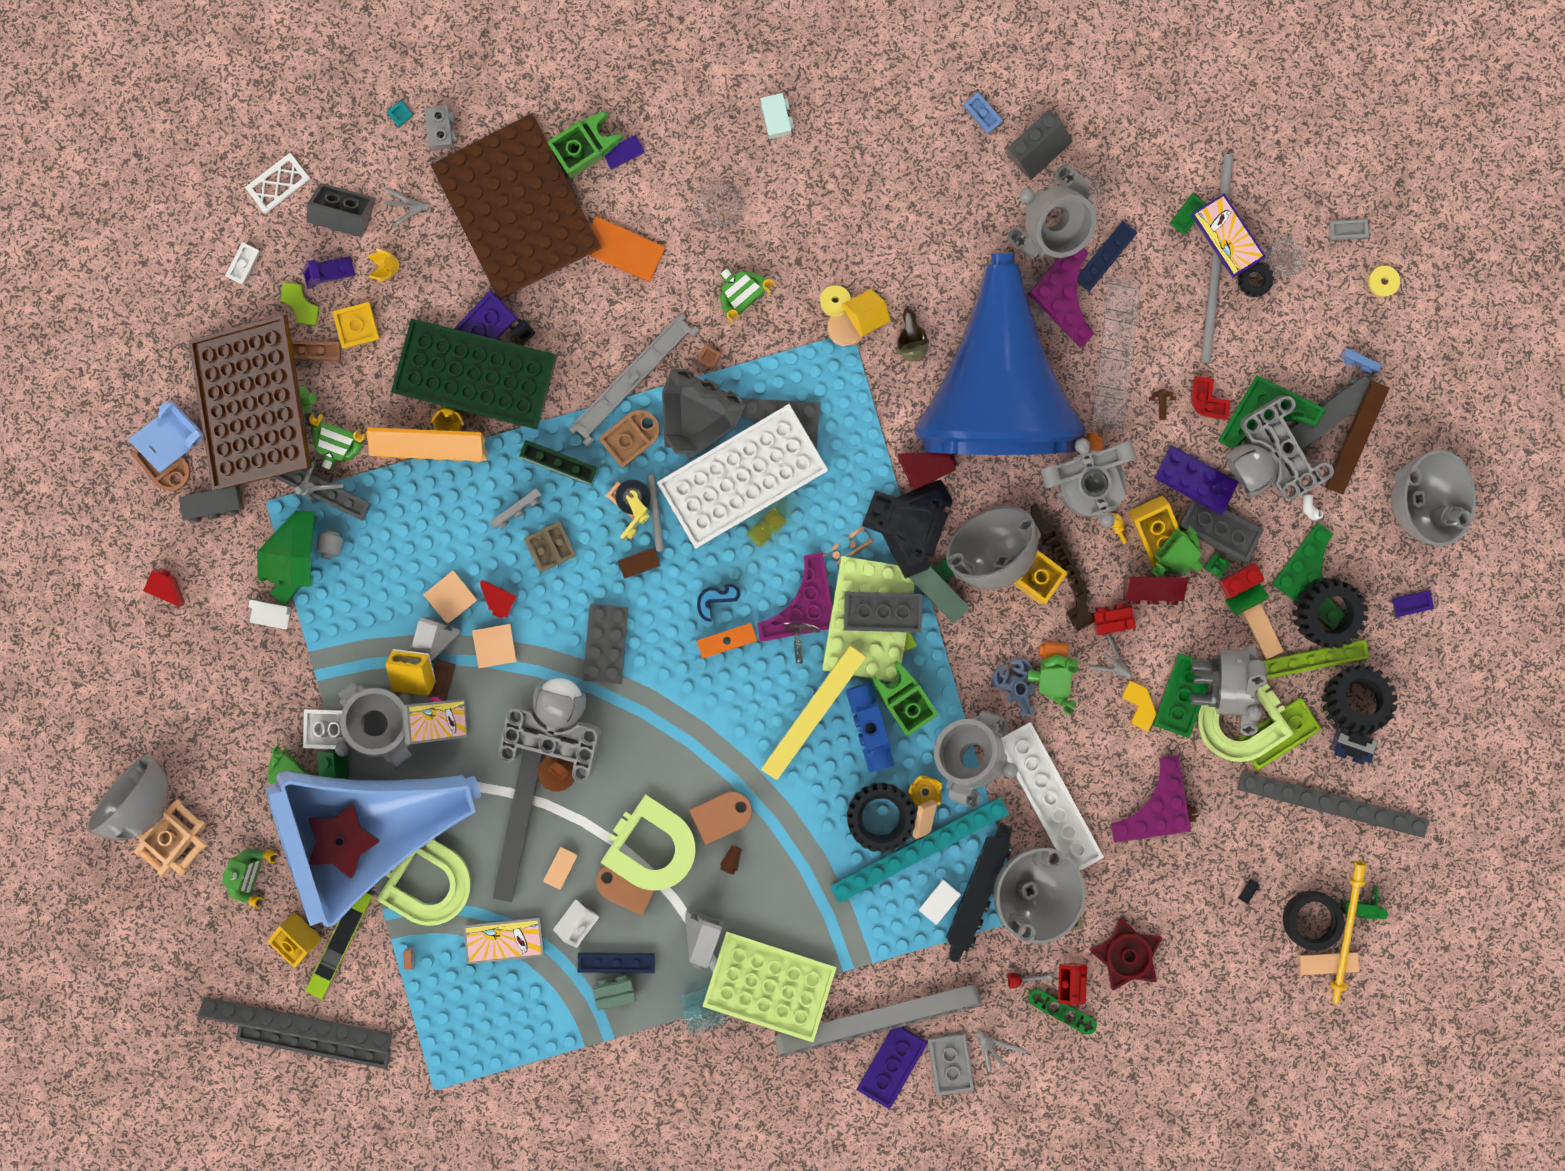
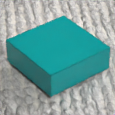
(399, 113)

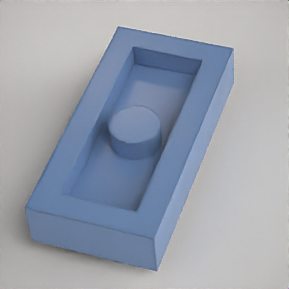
(982, 113)
(1367, 365)

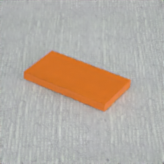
(626, 249)

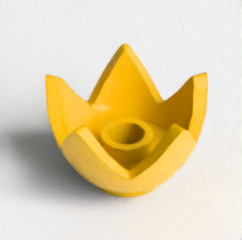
(387, 265)
(448, 419)
(933, 785)

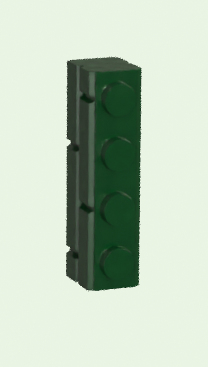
(558, 463)

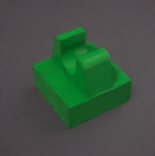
(1217, 565)

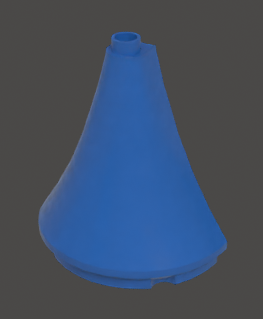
(1000, 383)

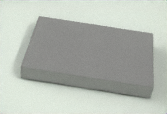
(950, 1064)

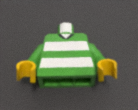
(741, 291)
(335, 442)
(242, 874)

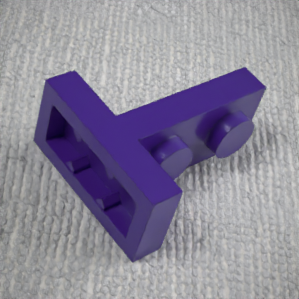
(327, 271)

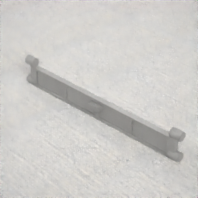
(631, 377)

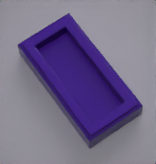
(624, 152)
(1412, 603)

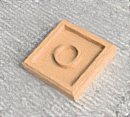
(450, 597)
(494, 646)

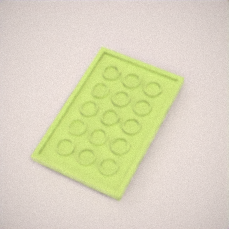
(879, 647)
(769, 987)

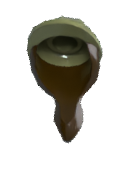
(912, 340)

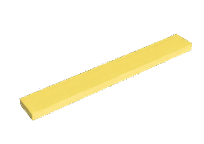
(813, 712)

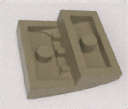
(549, 547)

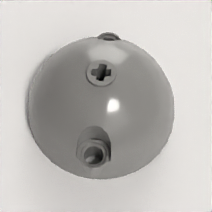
(1428, 489)
(994, 548)
(132, 802)
(1052, 898)

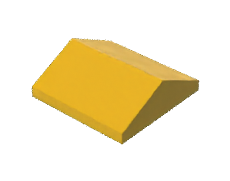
(867, 312)

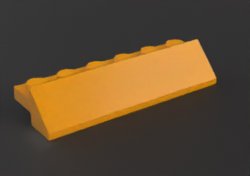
(427, 444)

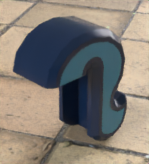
(715, 595)

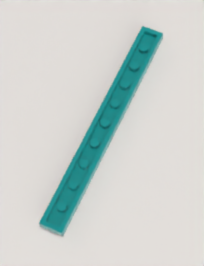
(919, 850)

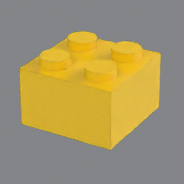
(1041, 579)

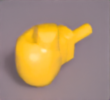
(1118, 527)

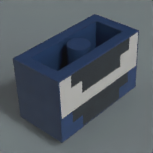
(1358, 747)

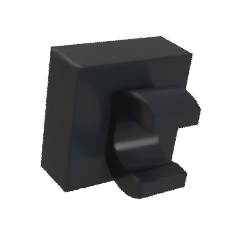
(522, 331)

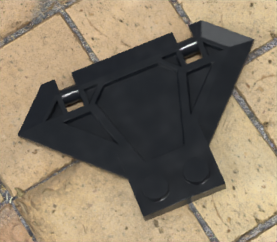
(910, 524)

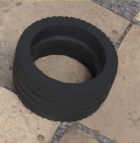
(1337, 921)

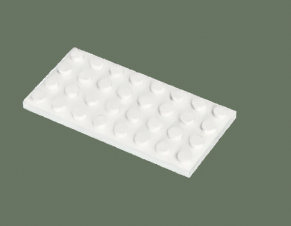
(742, 476)

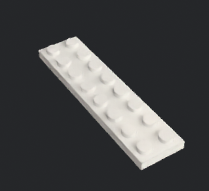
(1050, 796)

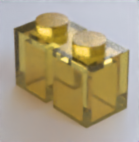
(773, 523)

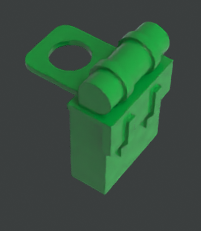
(1367, 910)

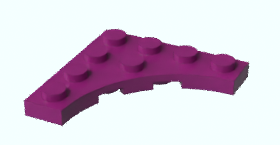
(1058, 297)
(810, 605)
(1164, 812)

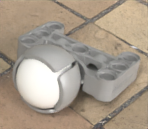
(555, 718)

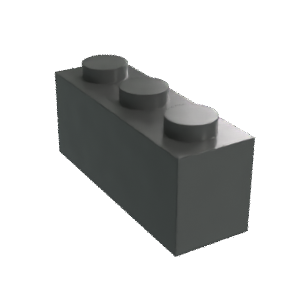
(211, 504)

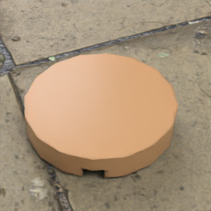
(843, 331)

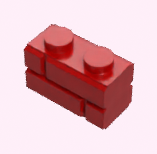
(1241, 580)
(1113, 620)
(1072, 984)

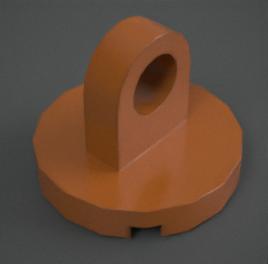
(555, 774)

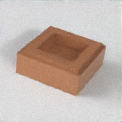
(709, 356)
(409, 959)

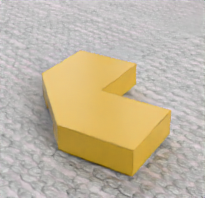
(1145, 711)

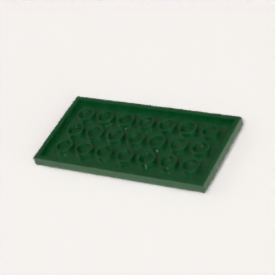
(474, 374)

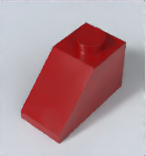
(164, 586)
(498, 599)

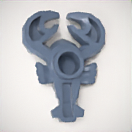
(1016, 685)

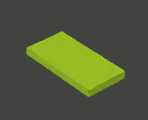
(1301, 723)

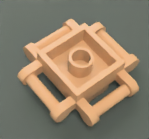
(170, 840)

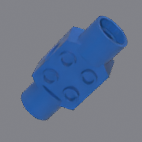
(876, 743)

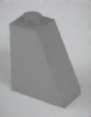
(433, 637)
(701, 937)

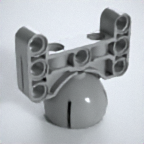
(1263, 460)

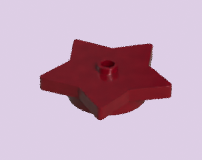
(354, 837)
(1138, 965)

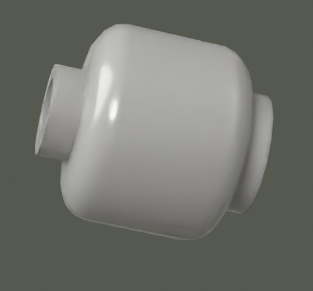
(329, 544)

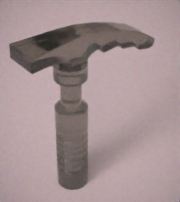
(798, 643)

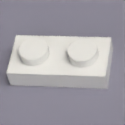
(243, 263)

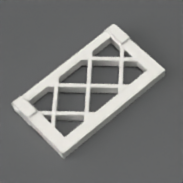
(262, 179)

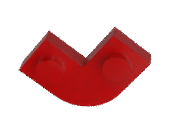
(1203, 401)

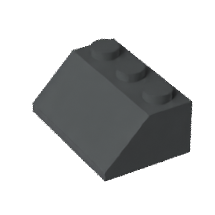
(1039, 144)
(340, 210)

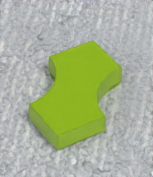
(294, 296)

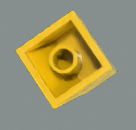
(294, 939)

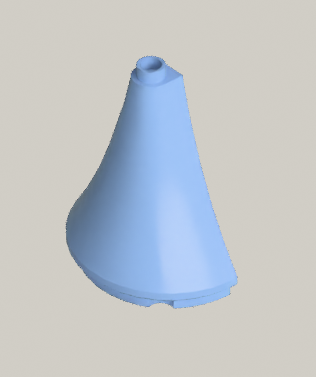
(395, 811)

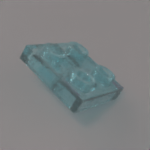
(699, 1017)

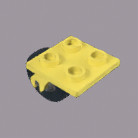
(633, 499)

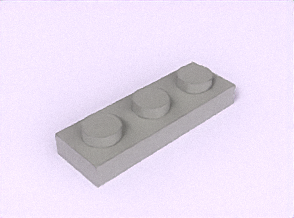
(517, 509)

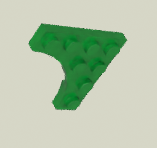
(1258, 394)
(1304, 568)

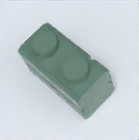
(614, 992)

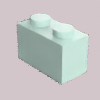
(776, 116)

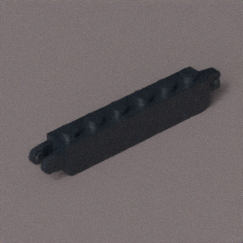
(978, 891)

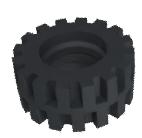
(1253, 291)

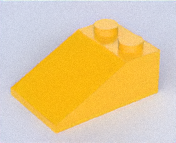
(1153, 525)

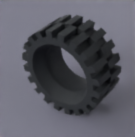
(1312, 600)
(1341, 712)
(881, 842)

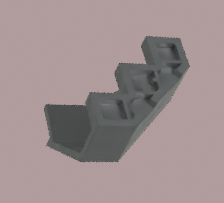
(696, 412)

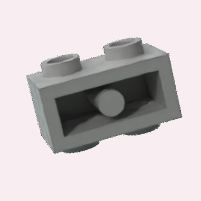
(439, 124)

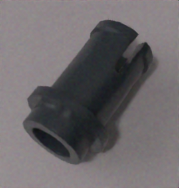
(1249, 891)

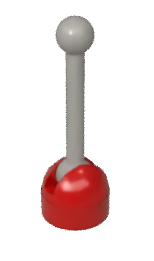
(1015, 979)

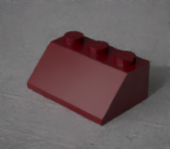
(1154, 589)

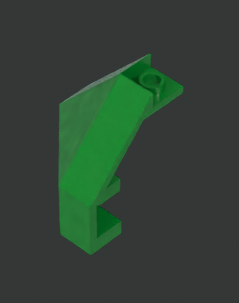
(288, 552)

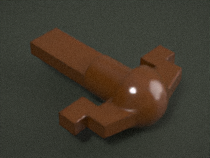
(1162, 394)

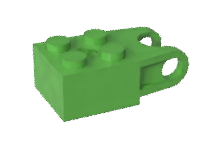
(587, 140)
(900, 696)

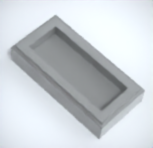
(1348, 229)

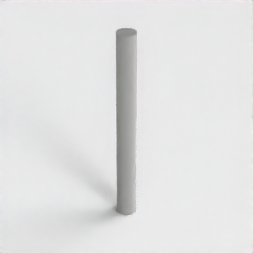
(655, 513)

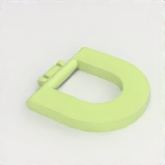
(1255, 746)
(669, 823)
(425, 913)

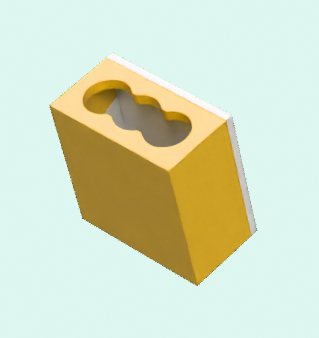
(410, 672)

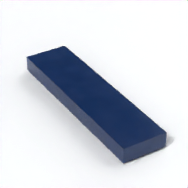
(1106, 256)
(615, 962)

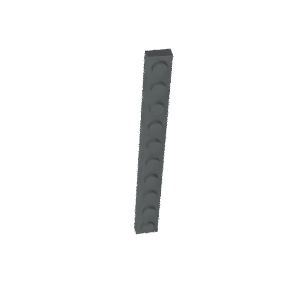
(1333, 804)
(295, 1025)

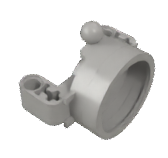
(1071, 232)
(358, 703)
(950, 750)

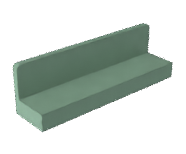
(940, 593)

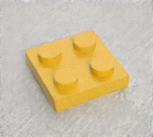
(356, 325)

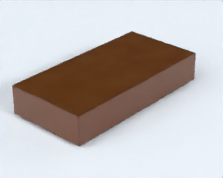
(639, 563)
(443, 675)

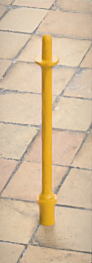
(1357, 881)

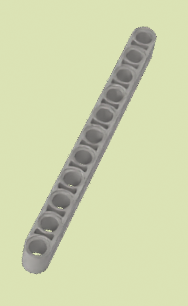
(883, 1019)

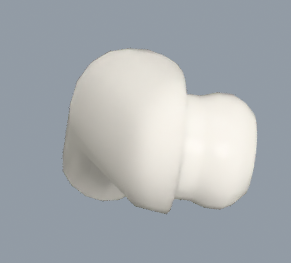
(1311, 511)

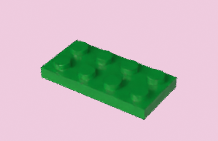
(1175, 708)

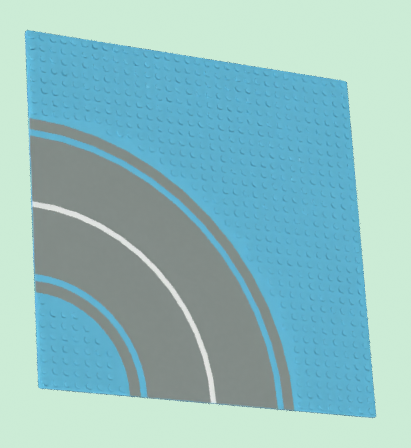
(669, 731)

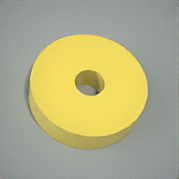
(1390, 275)
(830, 294)

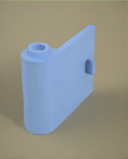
(168, 435)

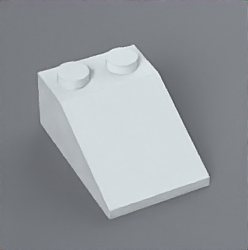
(322, 728)

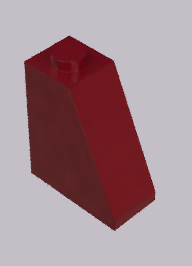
(926, 467)

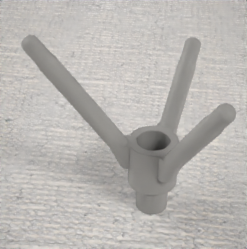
(414, 206)
(307, 487)
(1118, 665)
(987, 1044)

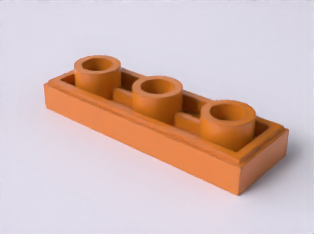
(714, 644)

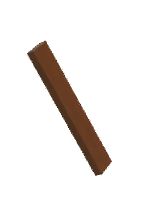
(1357, 436)

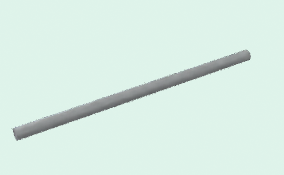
(1215, 271)

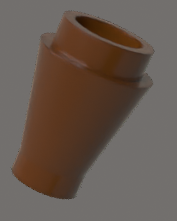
(731, 860)

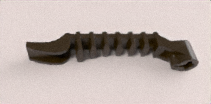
(1079, 615)

